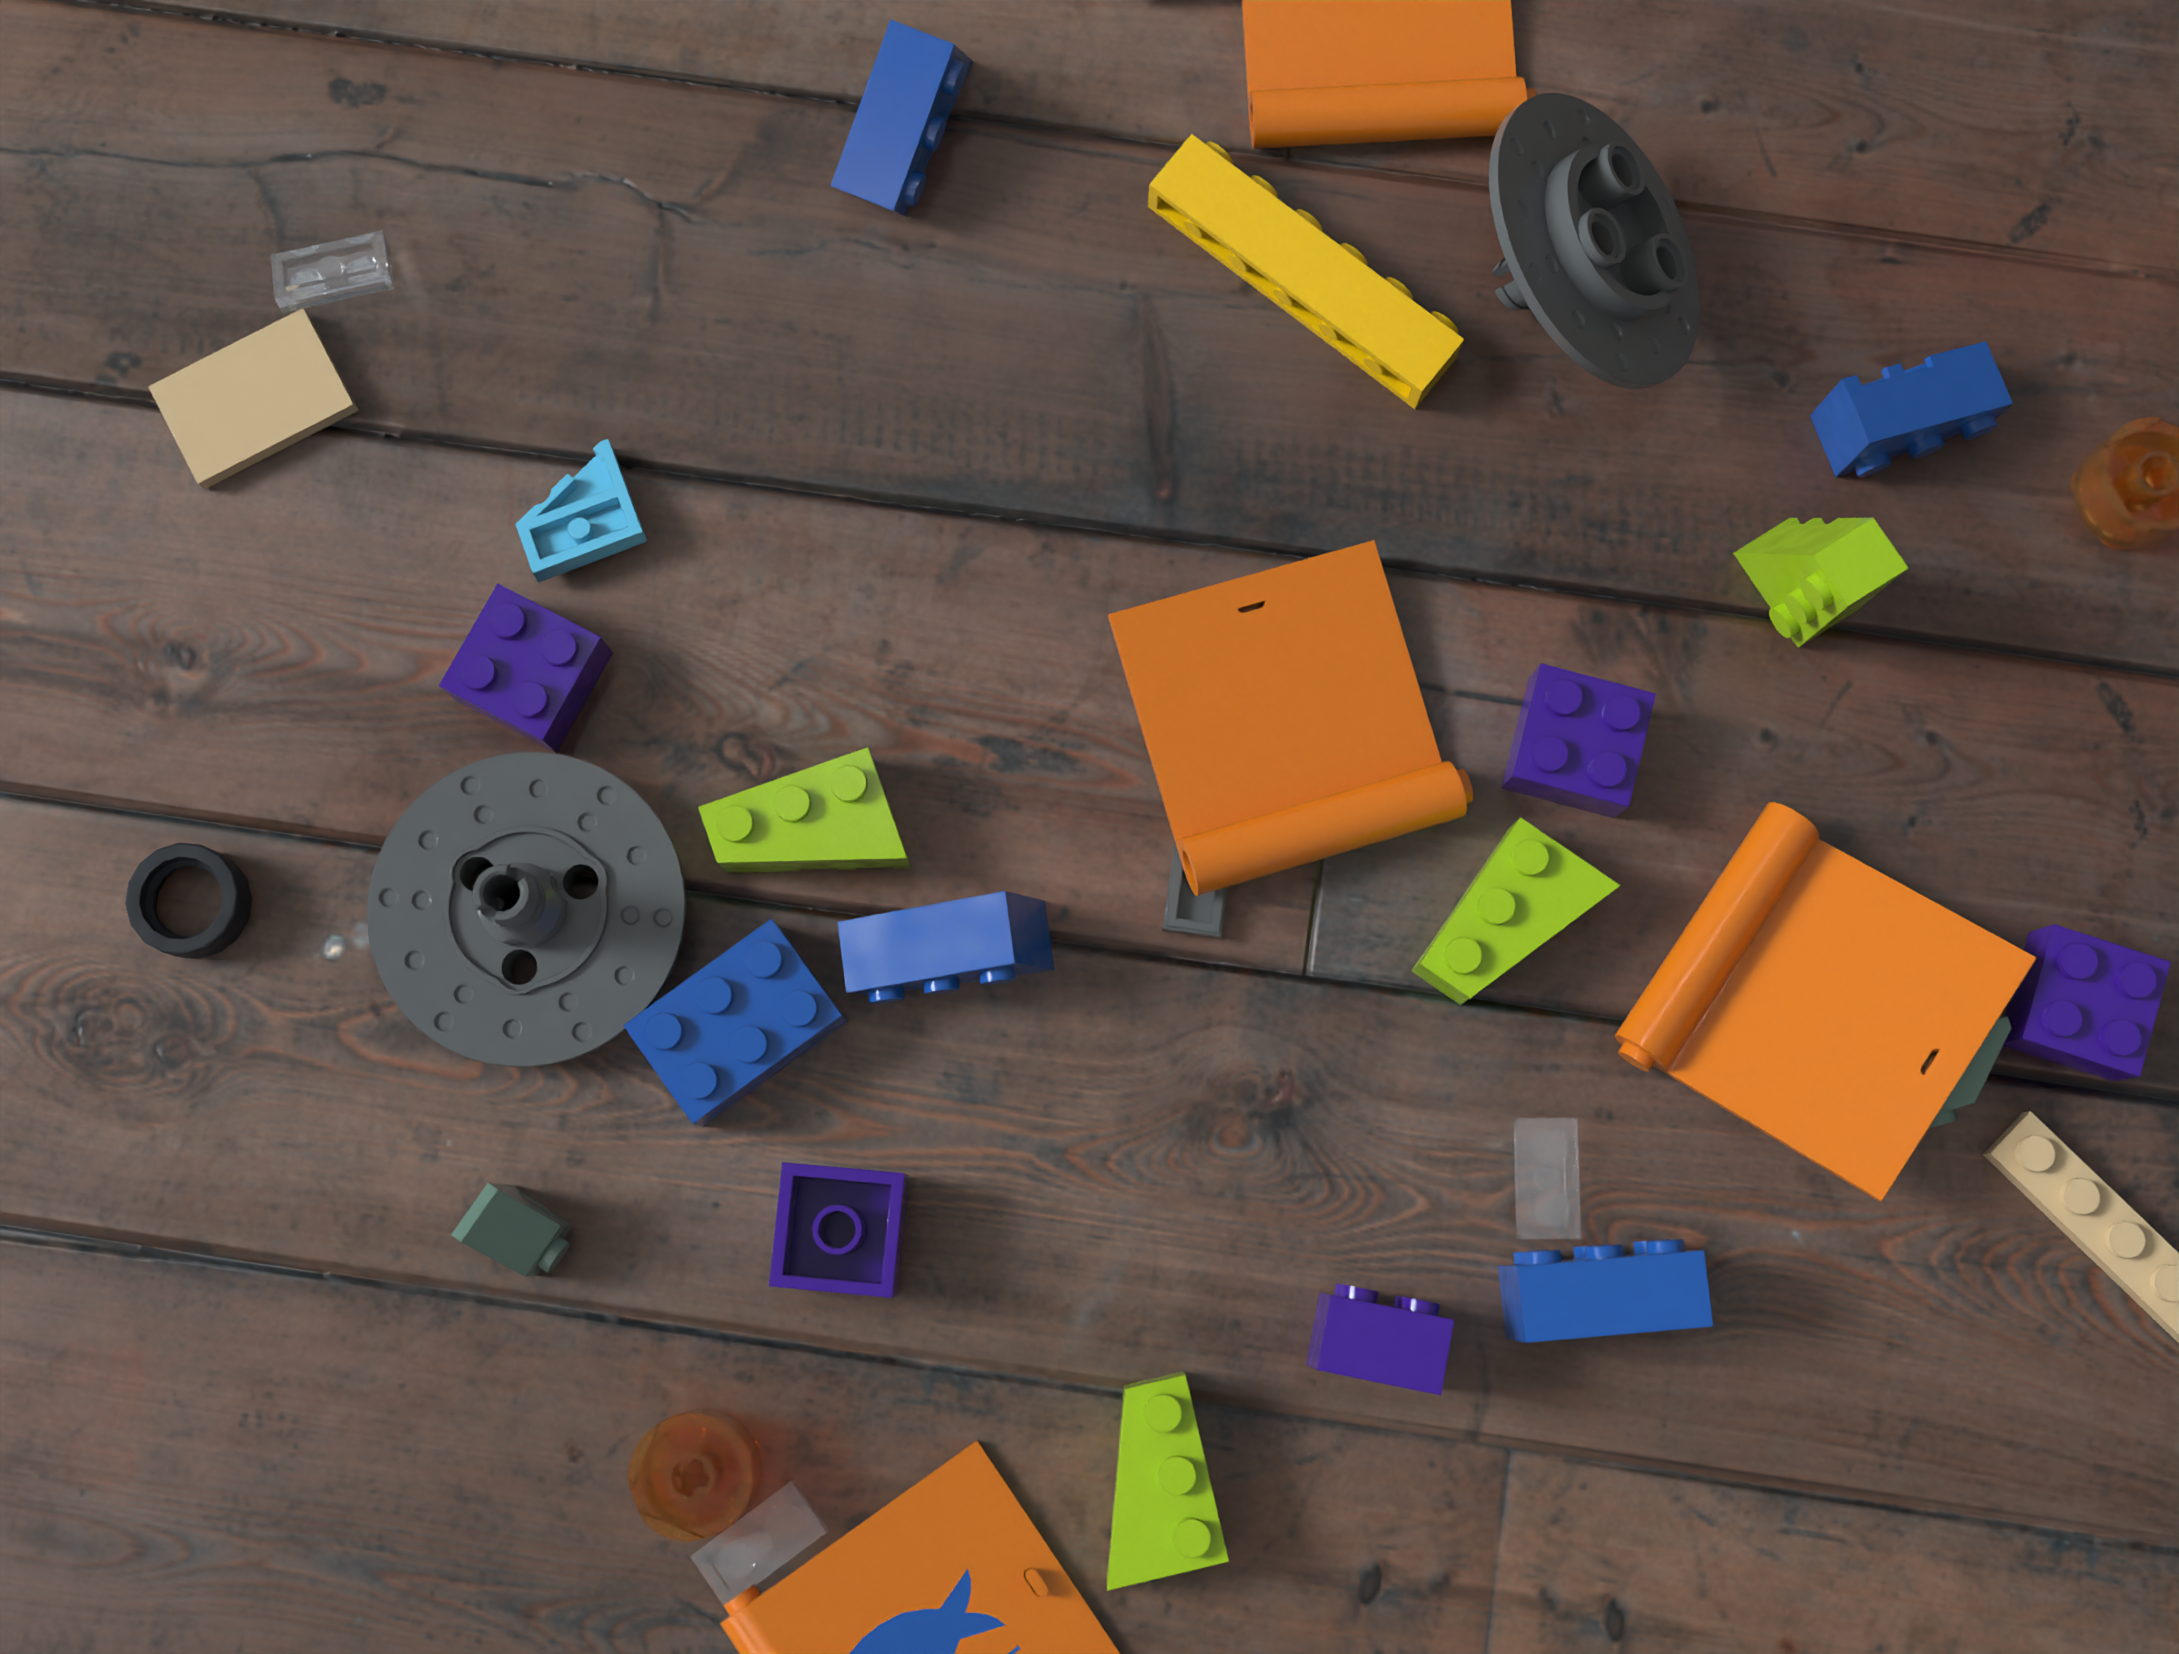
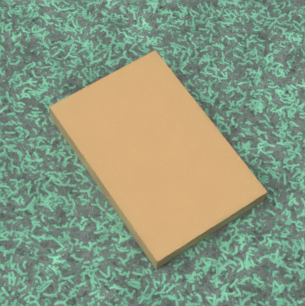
(253, 398)

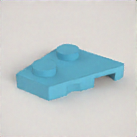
(581, 519)

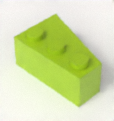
(1819, 571)
(808, 820)
(1509, 910)
(1163, 1490)

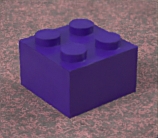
(526, 668)
(1578, 741)
(2086, 1003)
(839, 1230)
(1379, 1342)

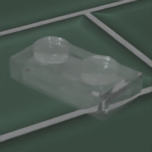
(332, 271)
(1547, 1178)
(759, 1543)

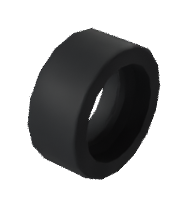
(150, 877)

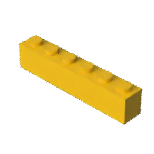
(1304, 270)

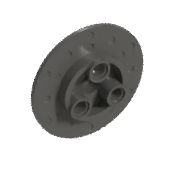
(1592, 242)
(454, 947)

